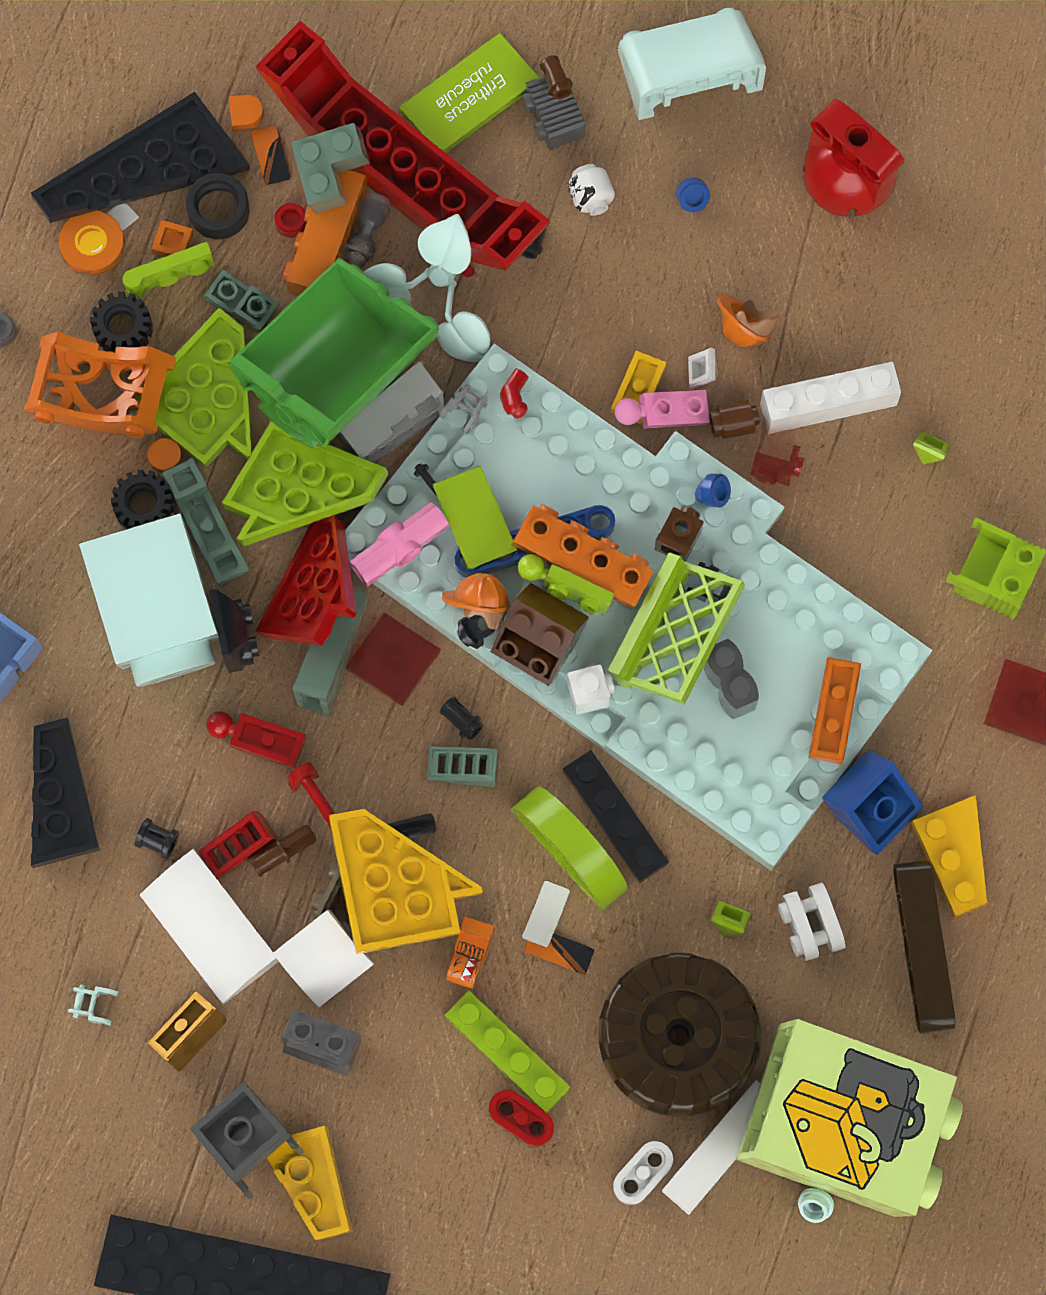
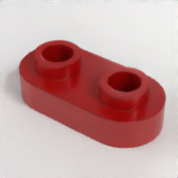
(522, 1118)

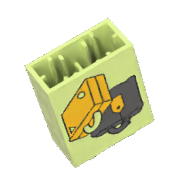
(851, 1120)

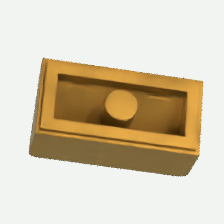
(187, 1031)

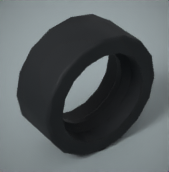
(206, 185)

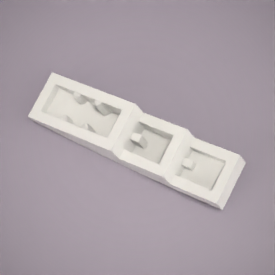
(712, 1156)

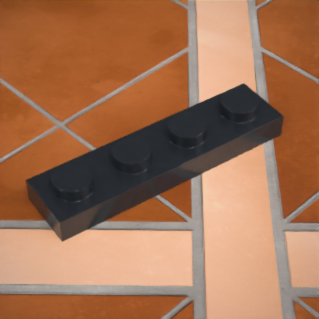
(615, 816)

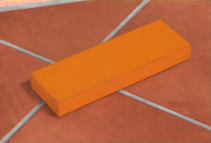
(834, 710)

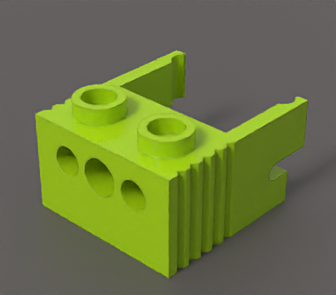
(997, 570)

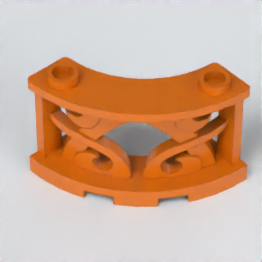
(147, 369)

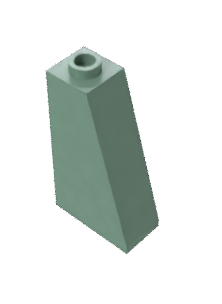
(326, 664)

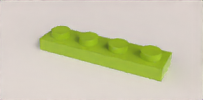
(507, 1052)

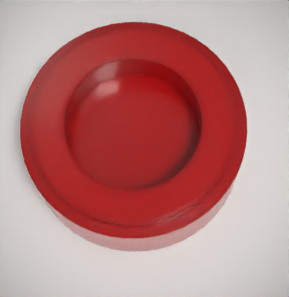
(290, 220)

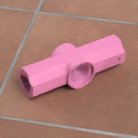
(399, 544)

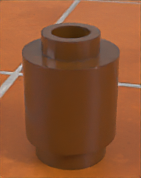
(734, 419)

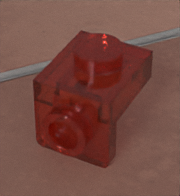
(775, 470)

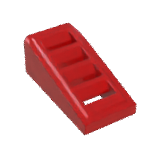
(255, 847)

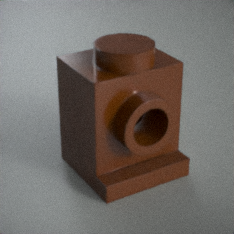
(679, 543)

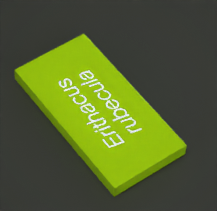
(469, 94)

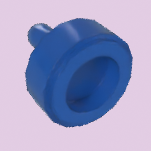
(692, 194)
(713, 490)

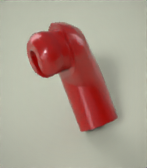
(511, 396)

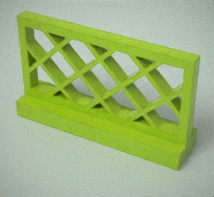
(650, 622)

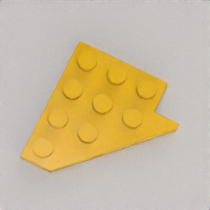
(393, 885)

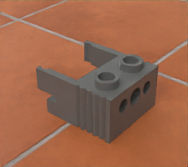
(241, 1134)

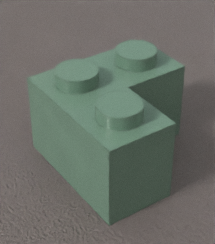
(323, 158)

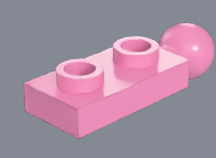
(665, 409)

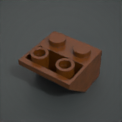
(539, 633)

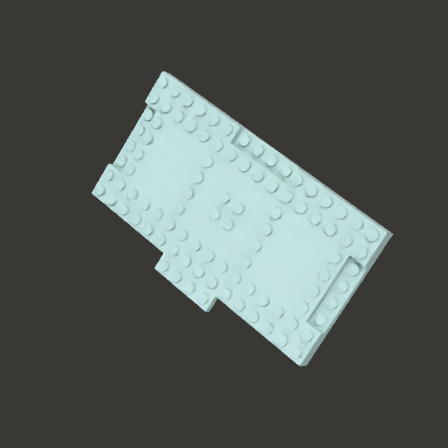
(737, 774)

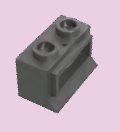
(320, 1042)

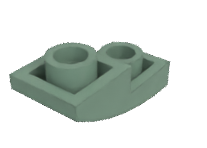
(240, 301)

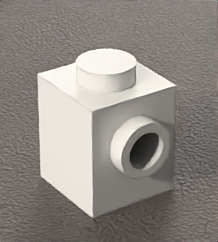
(590, 689)

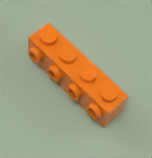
(583, 555)

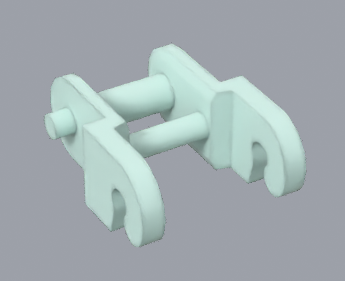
(79, 999)

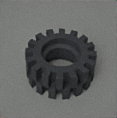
(116, 306)
(136, 484)

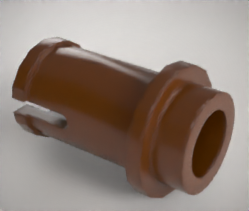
(559, 85)

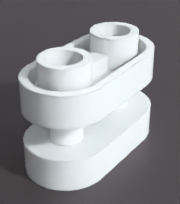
(804, 940)

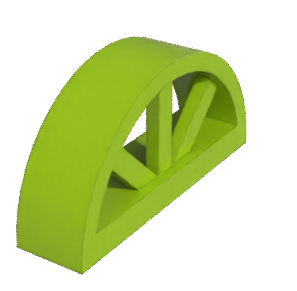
(571, 846)

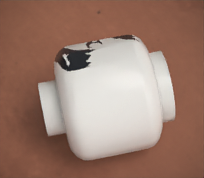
(591, 189)

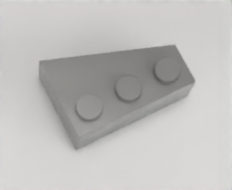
(395, 415)

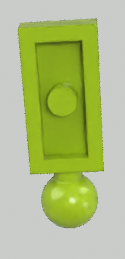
(565, 585)

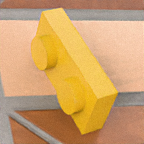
(641, 377)

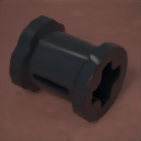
(156, 838)

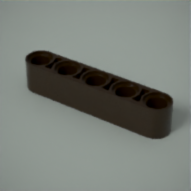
(924, 946)

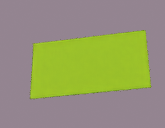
(474, 517)

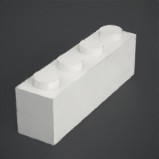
(830, 397)

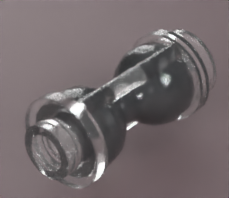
(371, 216)

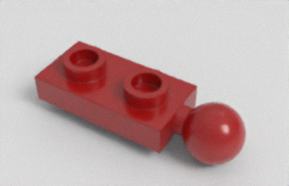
(258, 737)

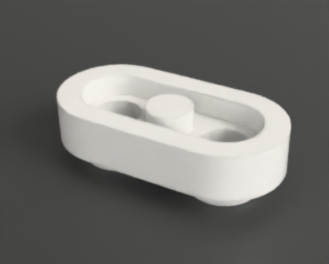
(643, 1173)

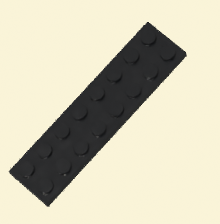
(174, 1261)

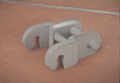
(454, 403)

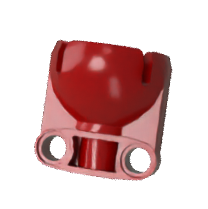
(845, 174)

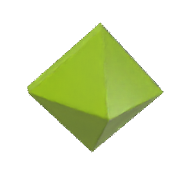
(930, 448)
(730, 919)

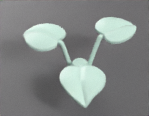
(449, 252)

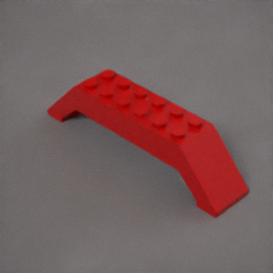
(403, 162)

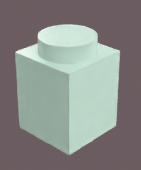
(152, 600)

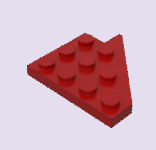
(313, 588)

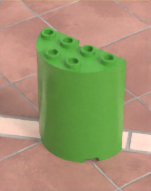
(331, 353)

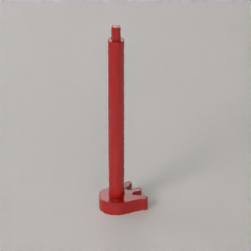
(304, 776)

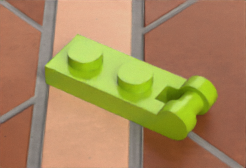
(168, 270)

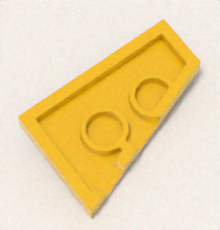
(955, 854)
(313, 1182)

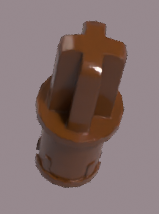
(282, 850)

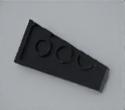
(61, 808)

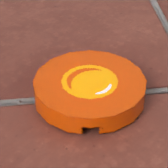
(91, 242)

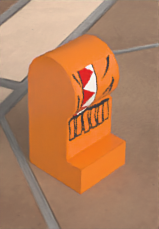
(470, 952)

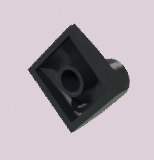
(233, 632)

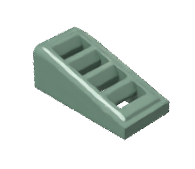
(462, 753)

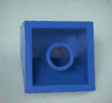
(873, 801)

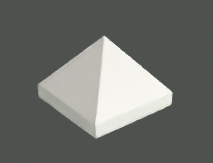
(702, 368)

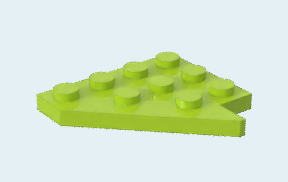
(202, 399)
(298, 485)

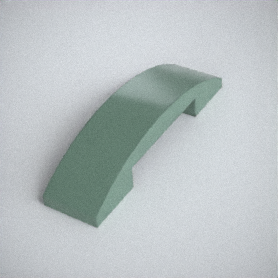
(205, 522)

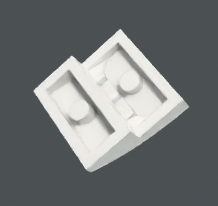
(322, 958)

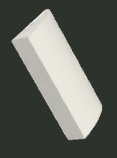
(208, 927)

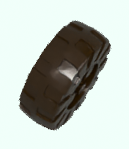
(687, 995)

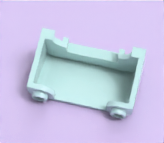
(690, 59)

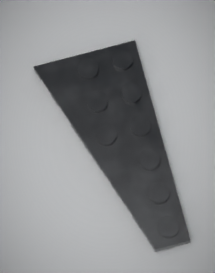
(148, 161)

